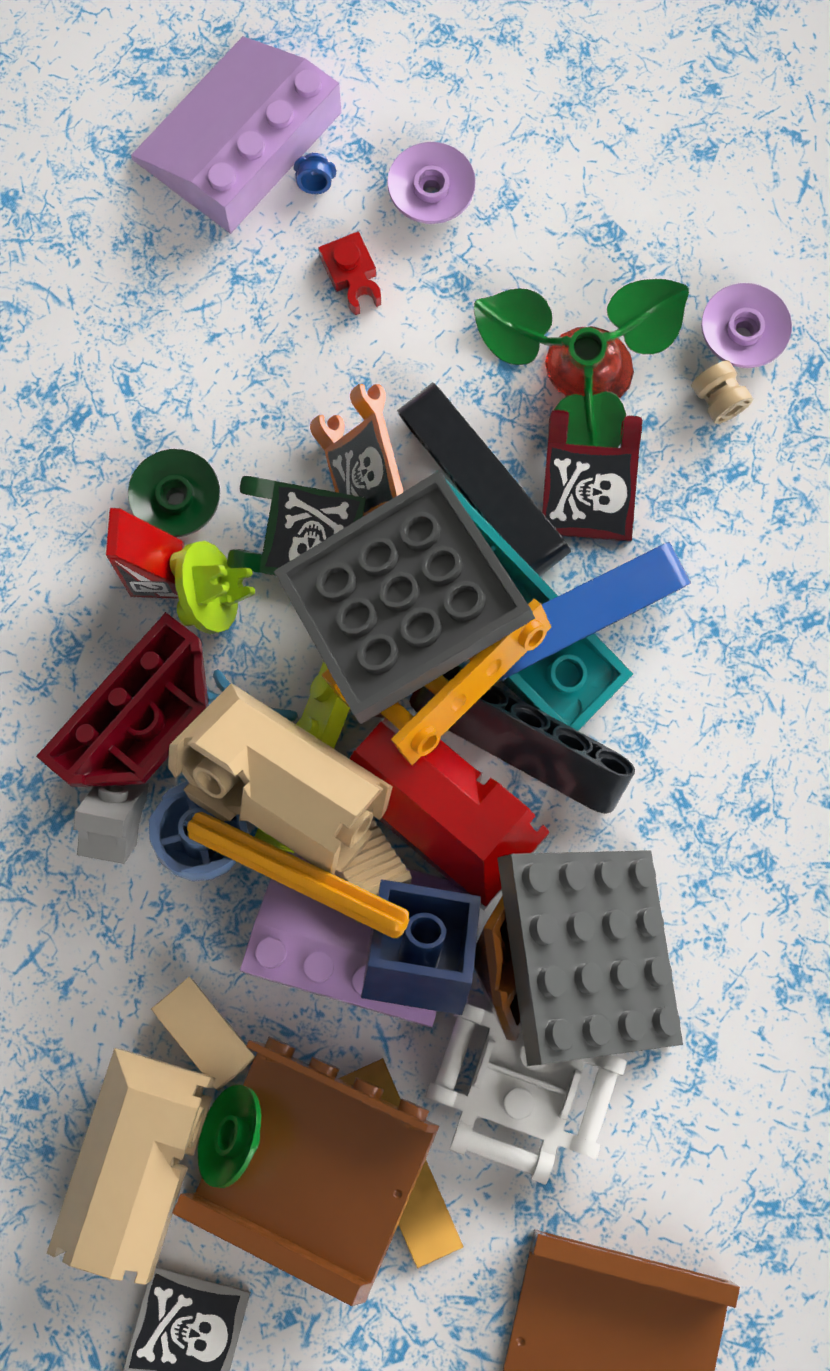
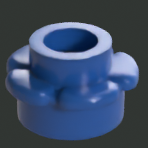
(314, 173)

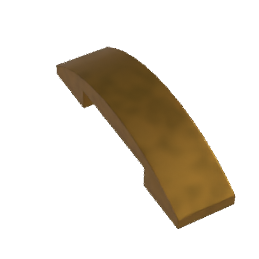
(426, 1219)

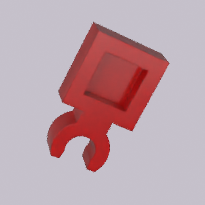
(351, 268)

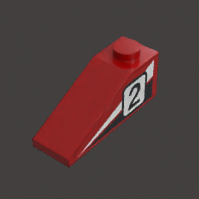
(141, 555)

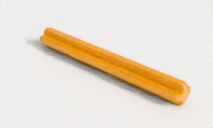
(299, 875)

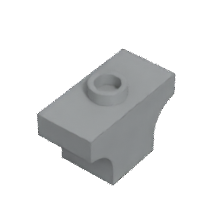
(110, 821)

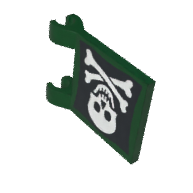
(296, 521)

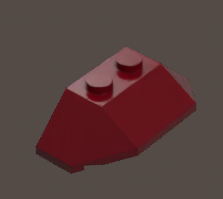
(134, 712)

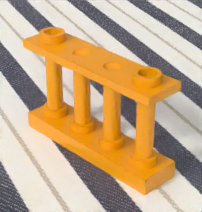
(453, 698)

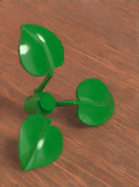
(643, 311)

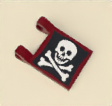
(591, 487)

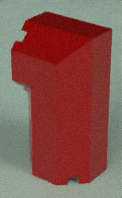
(450, 814)

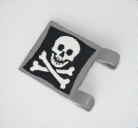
(186, 1325)

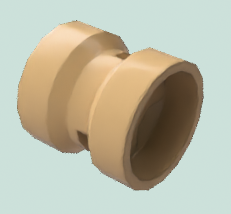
(722, 392)

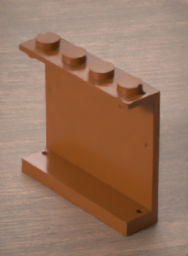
(324, 1177)
(614, 1312)

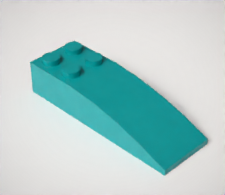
(572, 681)

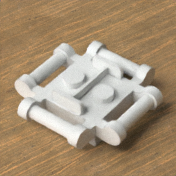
(520, 1097)

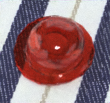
(611, 375)

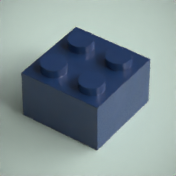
(434, 955)

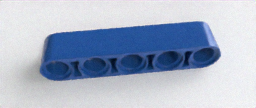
(607, 601)

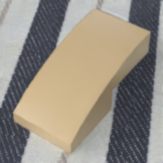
(203, 1033)

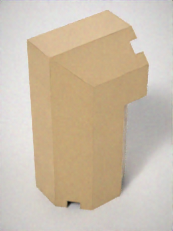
(279, 779)
(131, 1167)

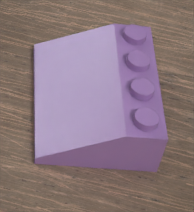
(241, 130)
(320, 948)

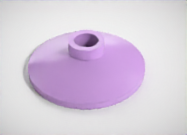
(431, 166)
(750, 308)

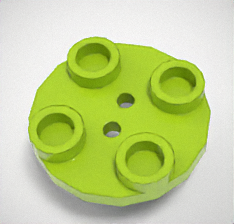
(208, 587)

